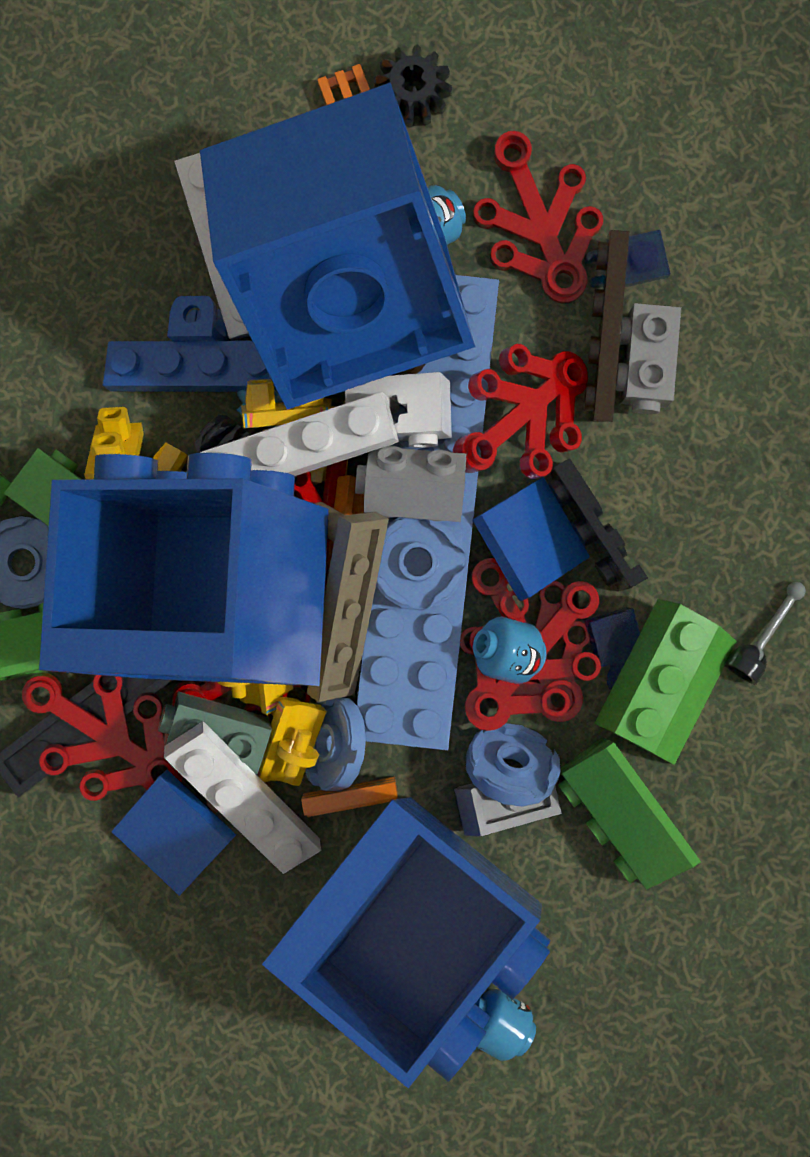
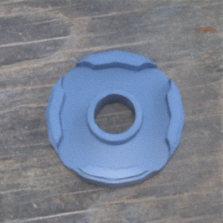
(17, 535)
(446, 568)
(339, 746)
(510, 784)

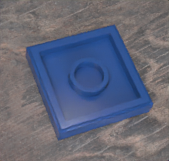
(531, 539)
(173, 832)

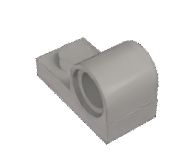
(486, 816)

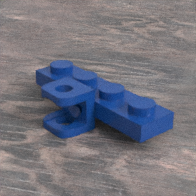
(194, 361)

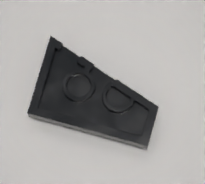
(610, 547)

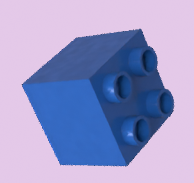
(333, 248)
(184, 573)
(411, 944)

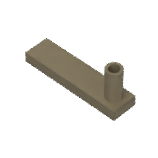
(348, 599)

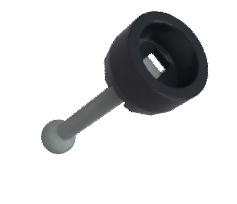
(749, 660)

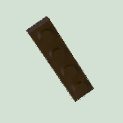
(609, 308)

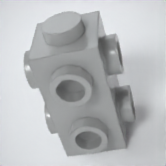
(649, 357)
(413, 483)

